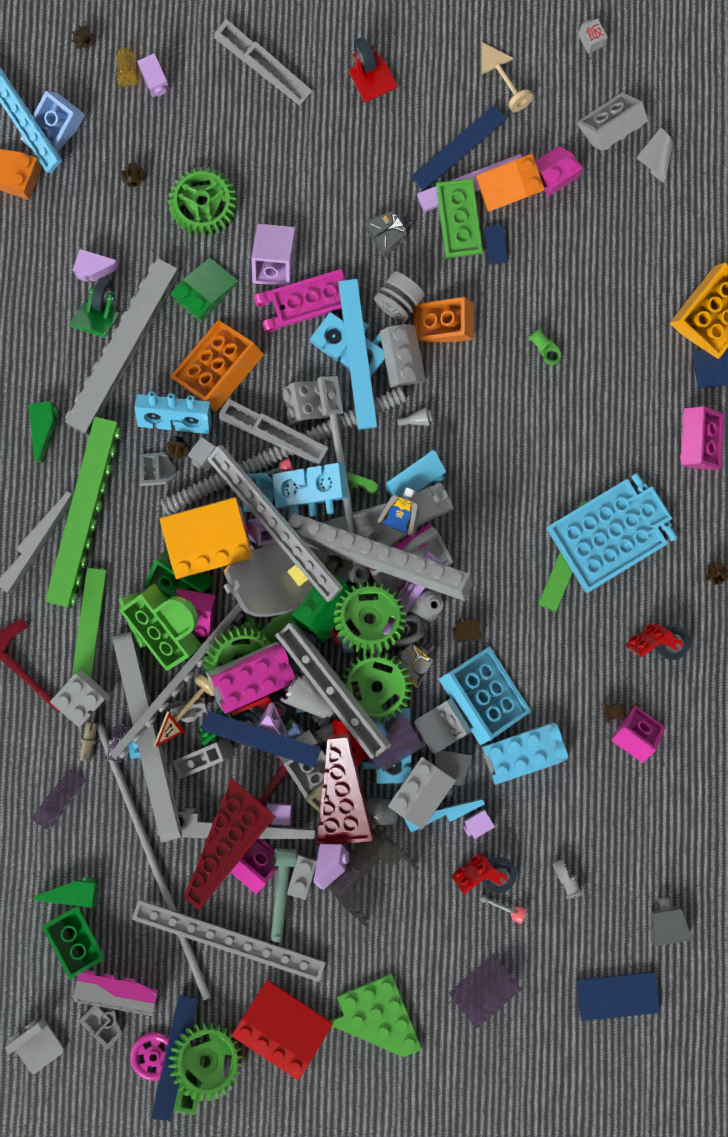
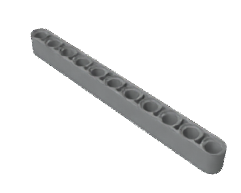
(151, 757)

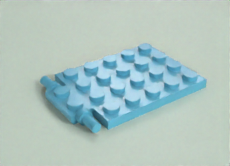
(612, 532)

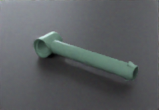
(284, 859)

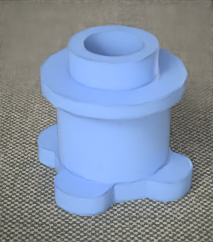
(295, 731)

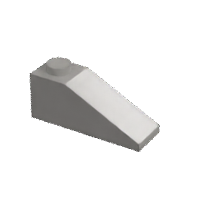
(204, 758)

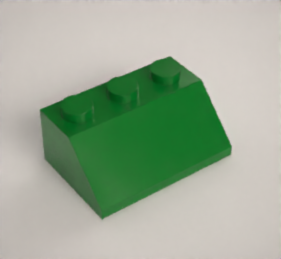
(164, 578)
(317, 614)
(73, 942)

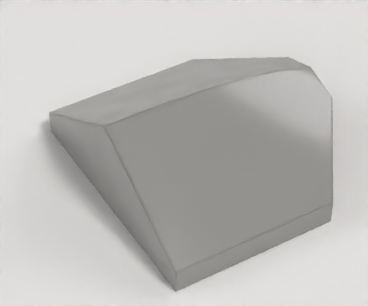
(156, 469)

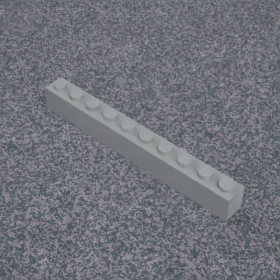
(122, 346)
(382, 557)

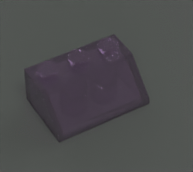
(485, 991)

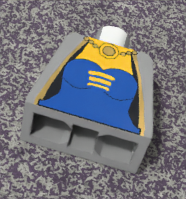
(401, 513)

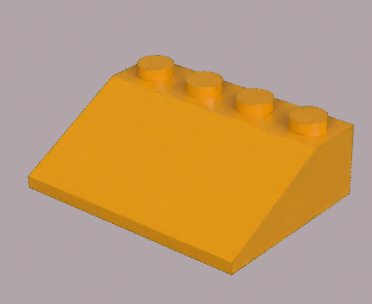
(705, 313)
(205, 538)

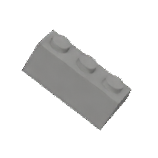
(613, 121)
(402, 355)
(421, 793)

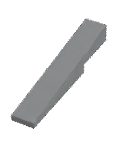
(262, 62)
(272, 431)
(33, 544)

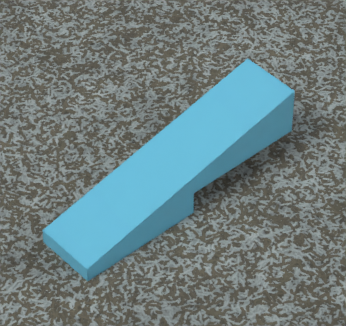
(452, 812)

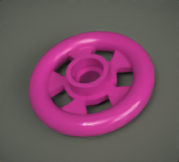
(138, 1049)

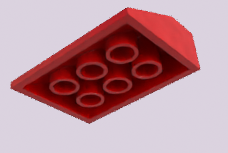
(282, 1029)

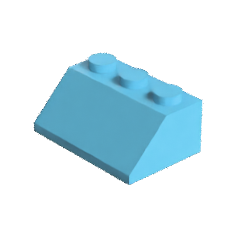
(418, 475)

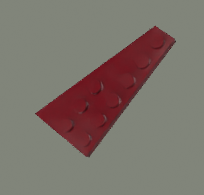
(232, 834)

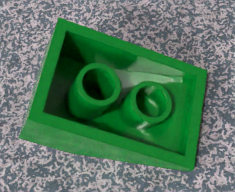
(203, 289)

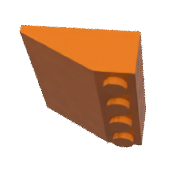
(217, 365)

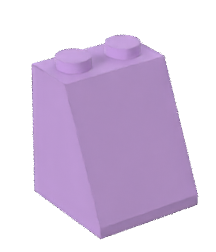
(273, 255)

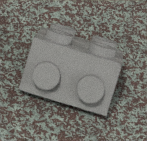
(303, 402)
(442, 726)
(36, 1045)

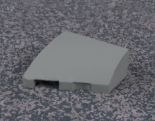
(657, 154)
(102, 1025)

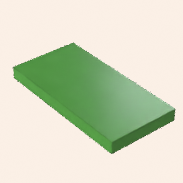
(459, 218)

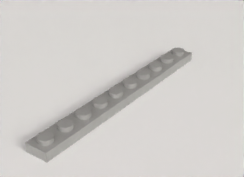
(275, 523)
(173, 687)
(228, 940)

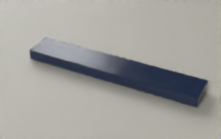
(458, 148)
(261, 739)
(166, 1089)

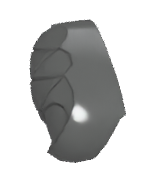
(413, 631)
(379, 812)

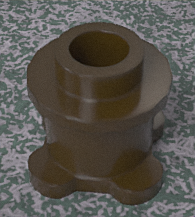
(333, 563)
(612, 711)

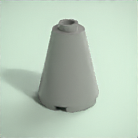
(427, 606)
(306, 697)

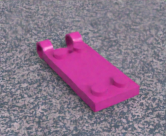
(302, 300)

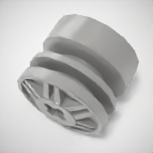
(399, 296)

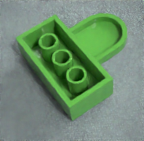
(164, 625)

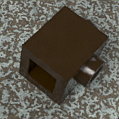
(467, 630)

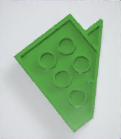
(378, 1016)

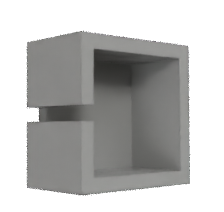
(79, 698)

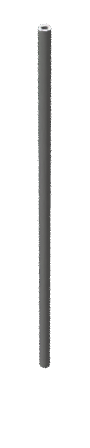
(152, 860)

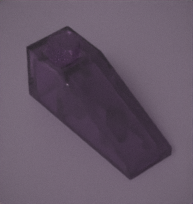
(58, 800)

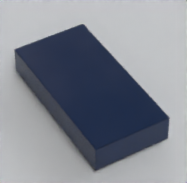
(495, 244)

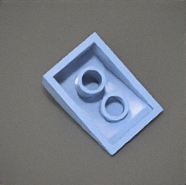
(57, 119)

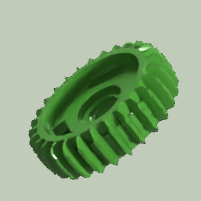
(204, 215)
(381, 609)
(223, 650)
(392, 683)
(210, 1077)

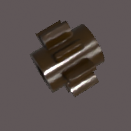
(82, 37)
(132, 175)
(178, 446)
(716, 572)

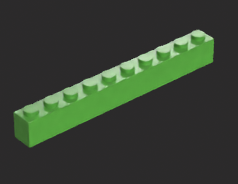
(83, 513)

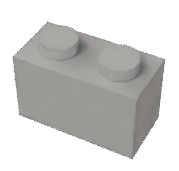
(302, 876)

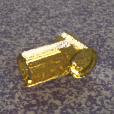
(126, 72)

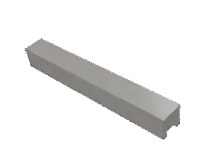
(333, 690)

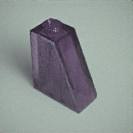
(403, 743)

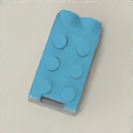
(524, 753)

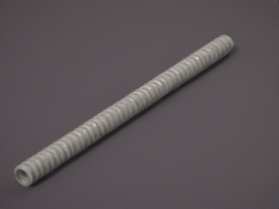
(276, 453)

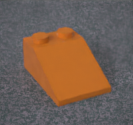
(18, 173)
(510, 182)
(444, 320)

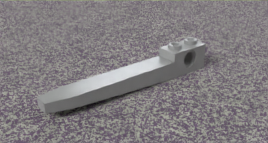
(195, 828)

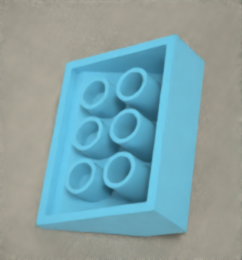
(485, 695)

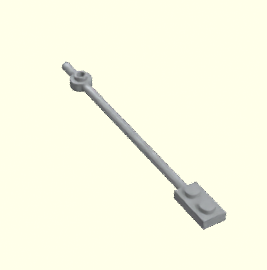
(332, 406)

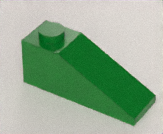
(42, 425)
(77, 893)

